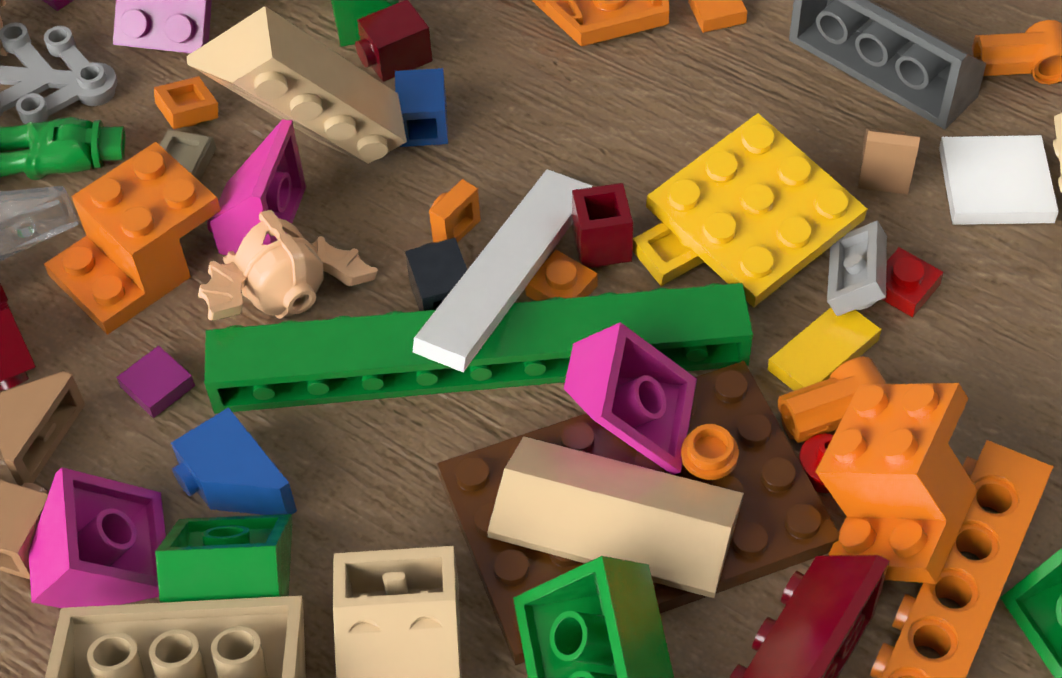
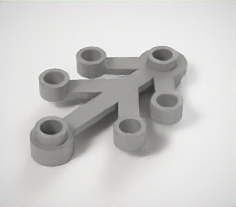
(88, 82)

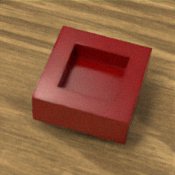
(910, 281)

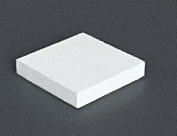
(997, 180)

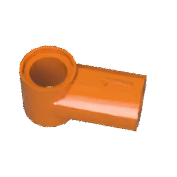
(1031, 52)
(823, 404)

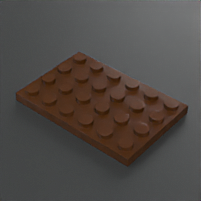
(775, 528)

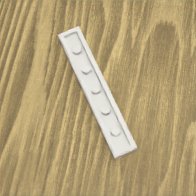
(499, 274)

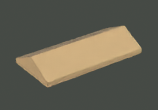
(610, 508)

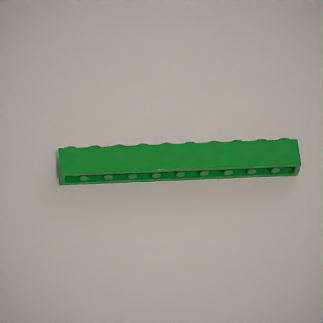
(530, 346)

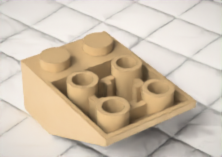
(397, 614)

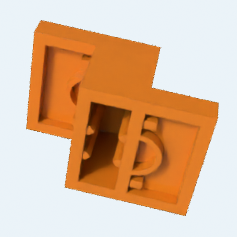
(132, 237)
(899, 477)

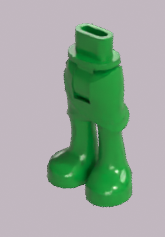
(59, 147)

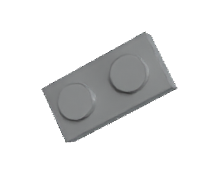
(858, 269)

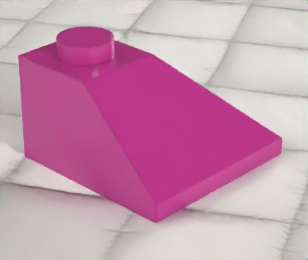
(266, 181)
(633, 392)
(95, 543)

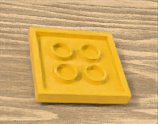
(756, 208)

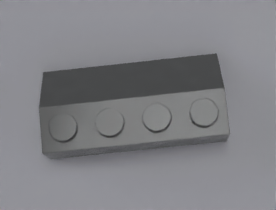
(889, 55)

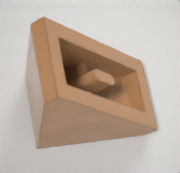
(888, 160)
(35, 422)

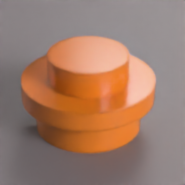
(709, 452)

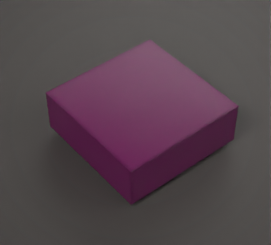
(156, 381)

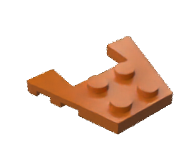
(603, 20)

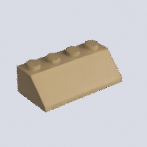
(304, 83)
(182, 640)

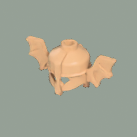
(278, 276)

